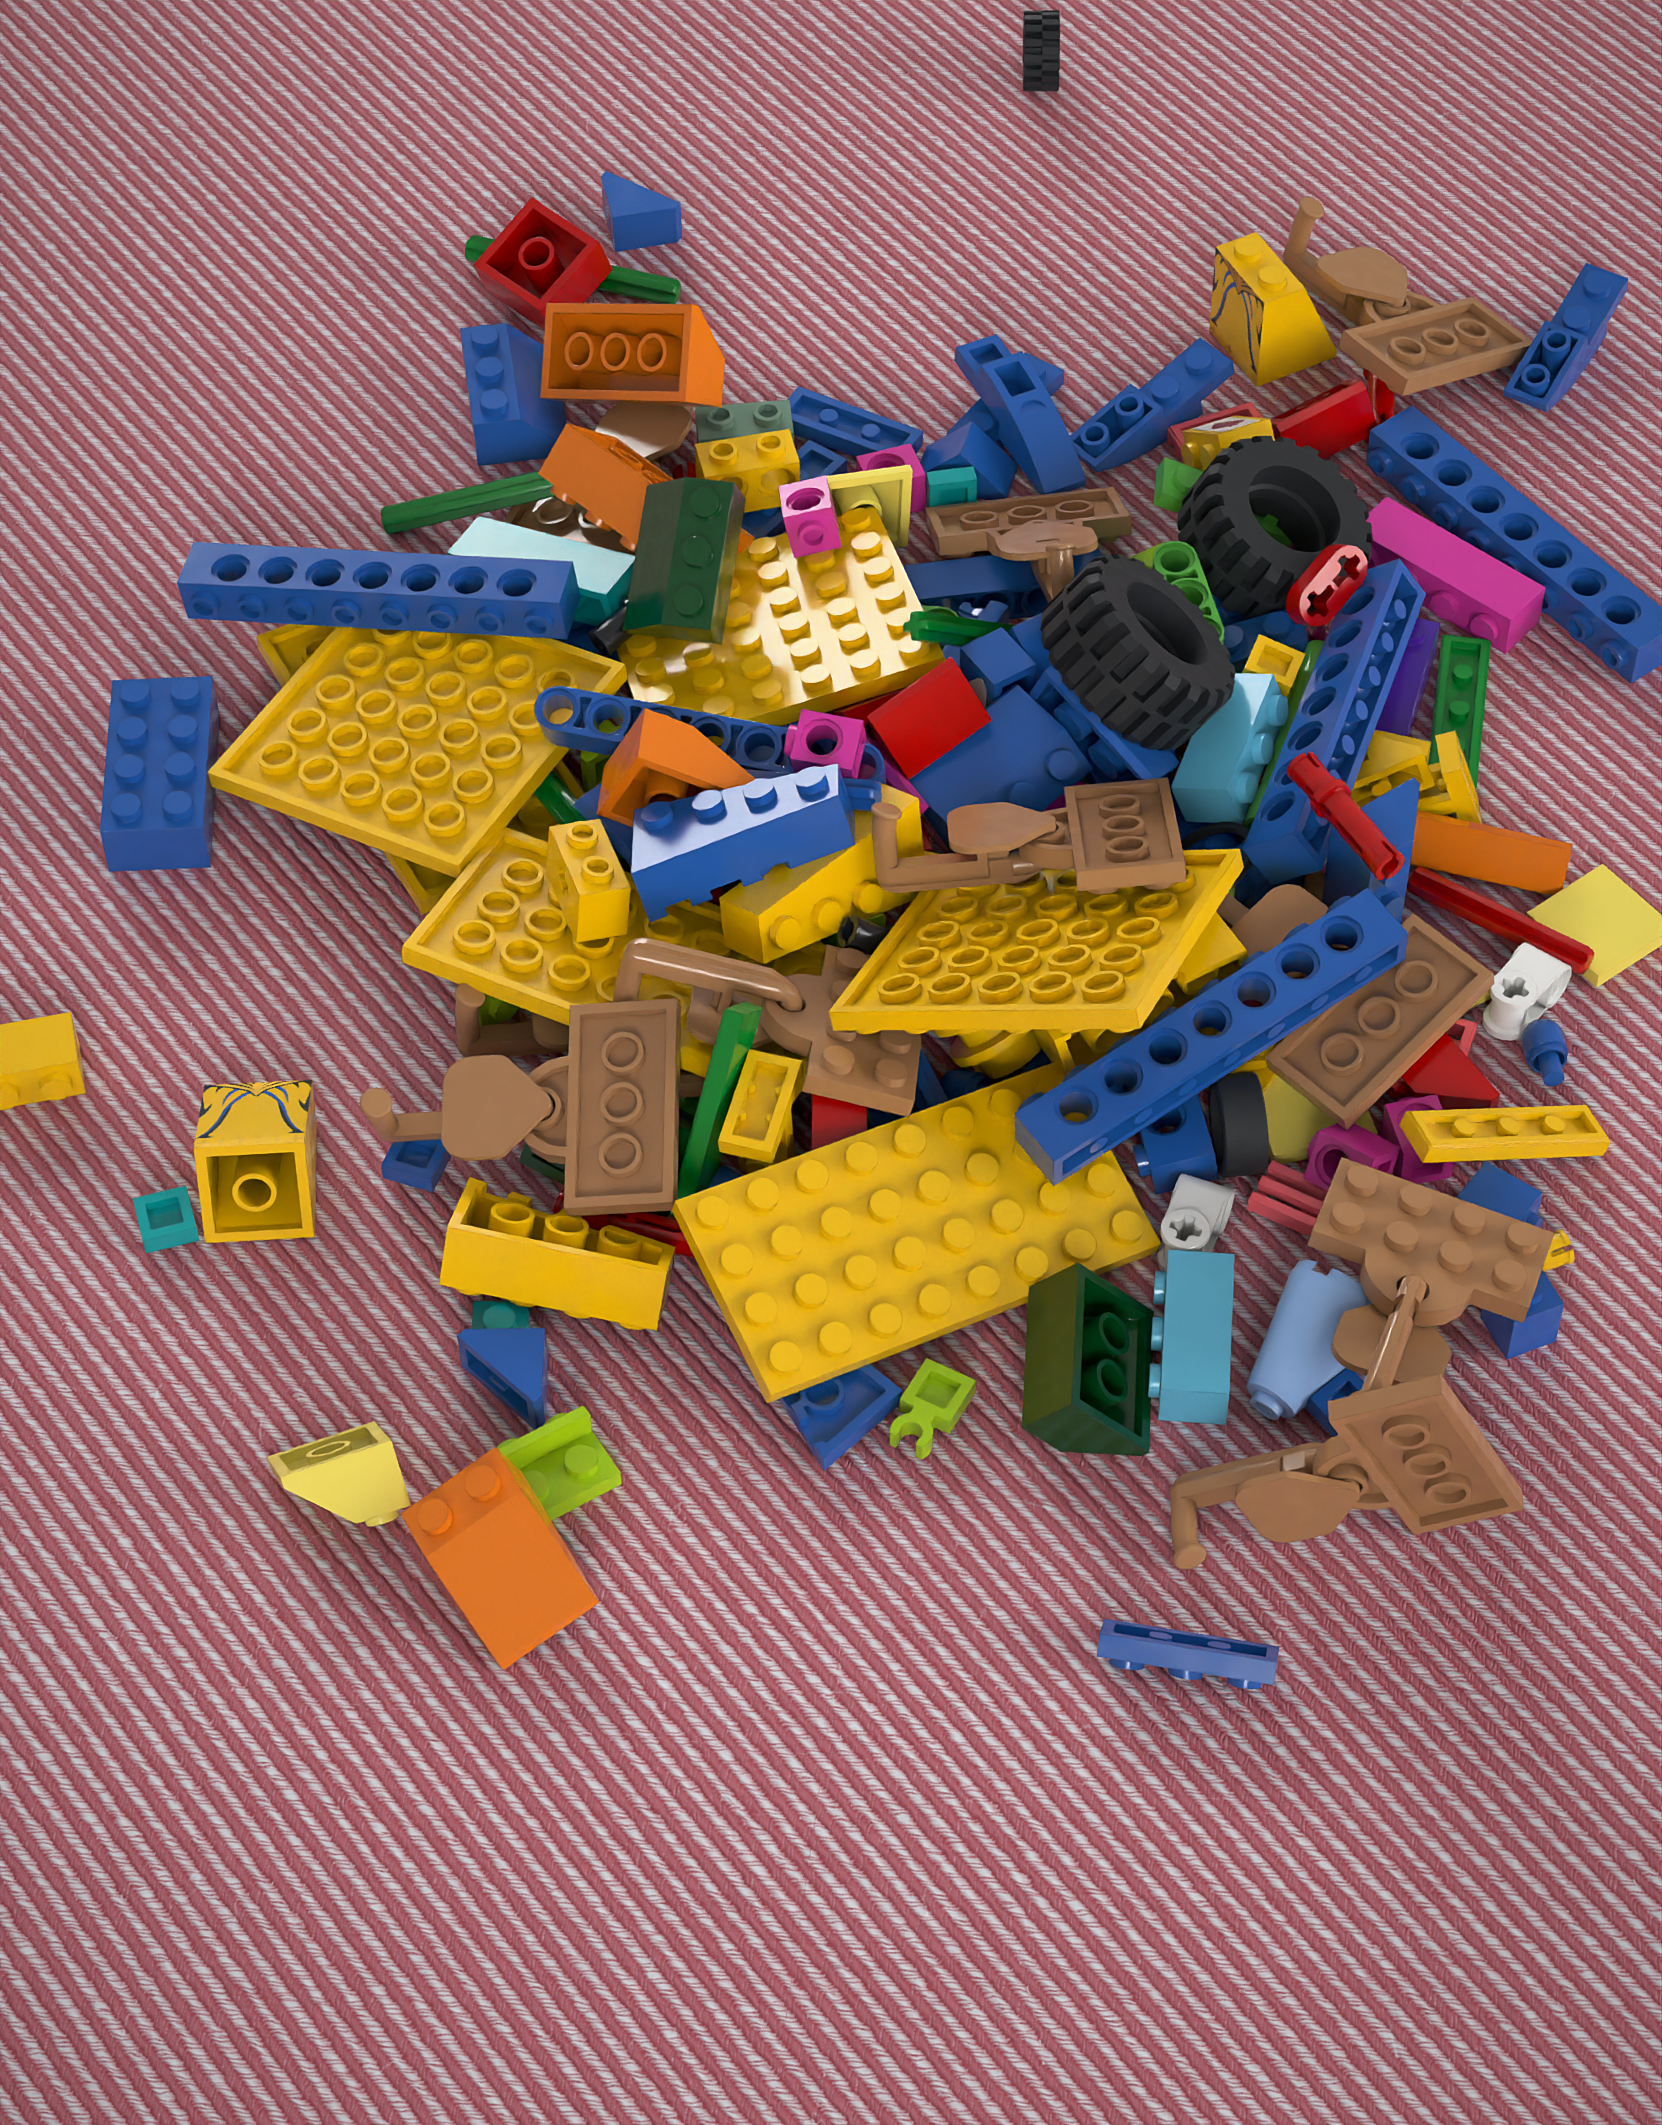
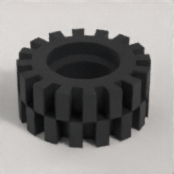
(1041, 50)

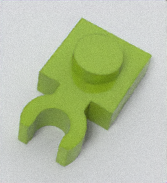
(931, 1401)

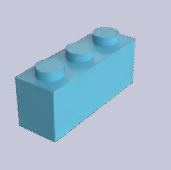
(1230, 752)
(1193, 1337)

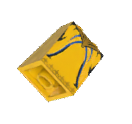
(1264, 313)
(257, 1161)

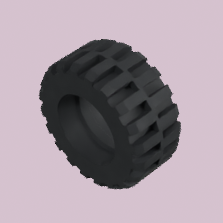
(1278, 479)
(1137, 652)

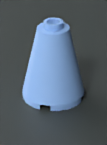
(1297, 1345)

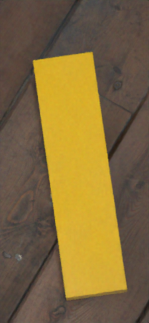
(1504, 1133)

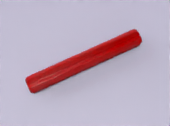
(1498, 918)

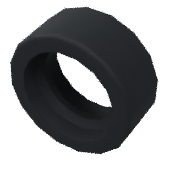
(1239, 1125)

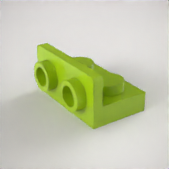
(563, 1462)

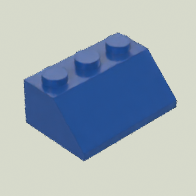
(505, 398)
(1105, 749)
(1012, 759)
(1349, 875)

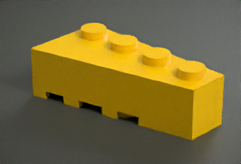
(813, 899)
(1212, 957)
(554, 1260)

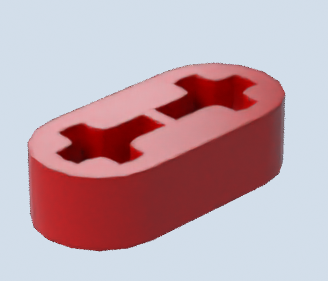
(1323, 581)

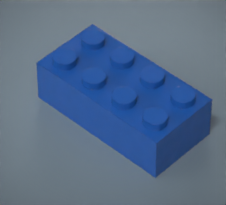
(156, 774)

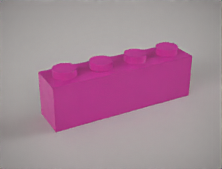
(1457, 577)

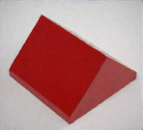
(1329, 419)
(928, 718)

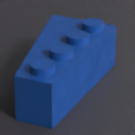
(737, 835)

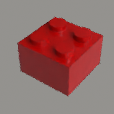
(541, 262)

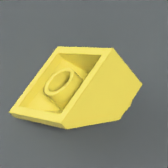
(885, 489)
(346, 1474)

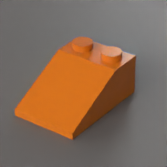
(663, 763)
(500, 1557)

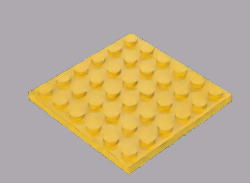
(795, 634)
(411, 737)
(1035, 954)

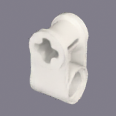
(1524, 991)
(1194, 1217)

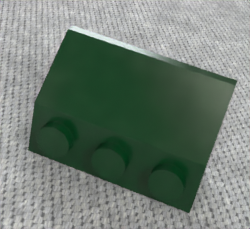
(685, 560)
(1087, 1365)

